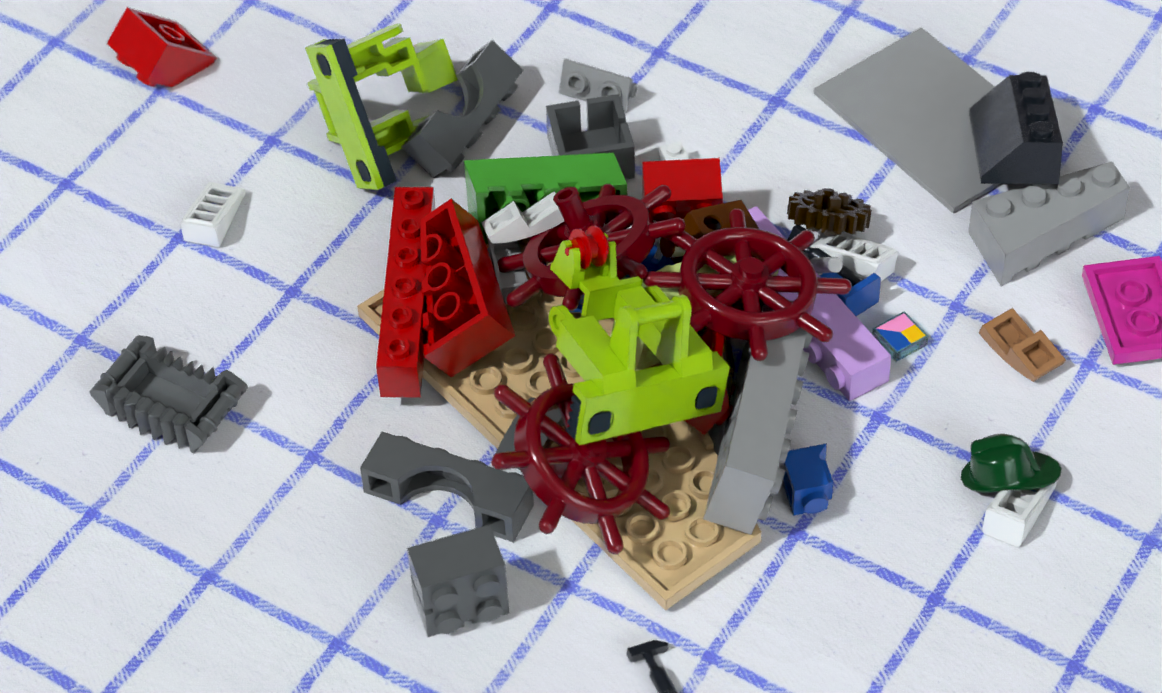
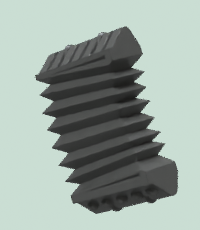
(165, 395)

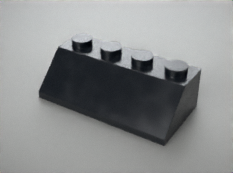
(1017, 132)

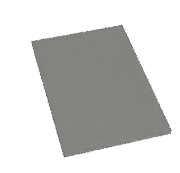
(916, 111)

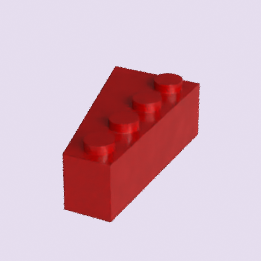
(464, 299)

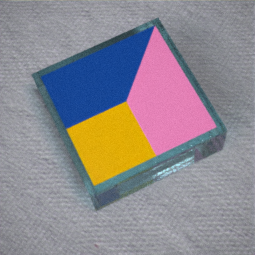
(900, 336)

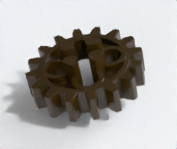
(829, 212)

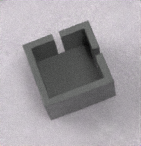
(605, 131)
(458, 580)

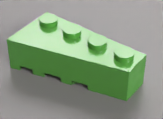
(527, 180)

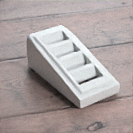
(211, 233)
(860, 255)
(1014, 513)

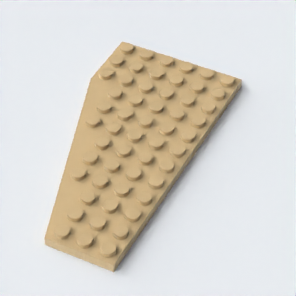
(660, 555)

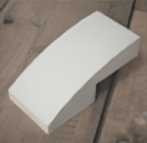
(513, 225)

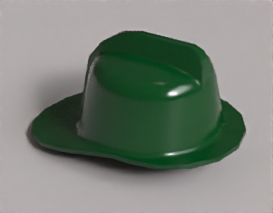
(1007, 464)

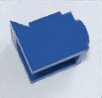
(807, 480)

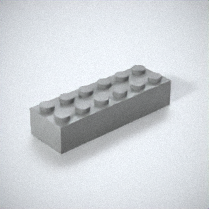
(756, 432)

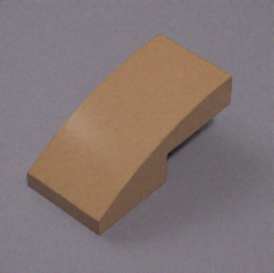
(1019, 347)

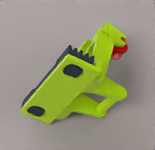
(340, 65)
(613, 394)

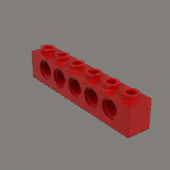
(401, 328)

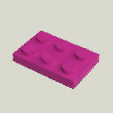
(1128, 307)

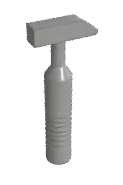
(826, 264)

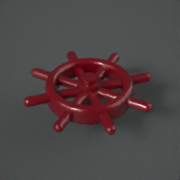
(609, 213)
(749, 284)
(556, 470)

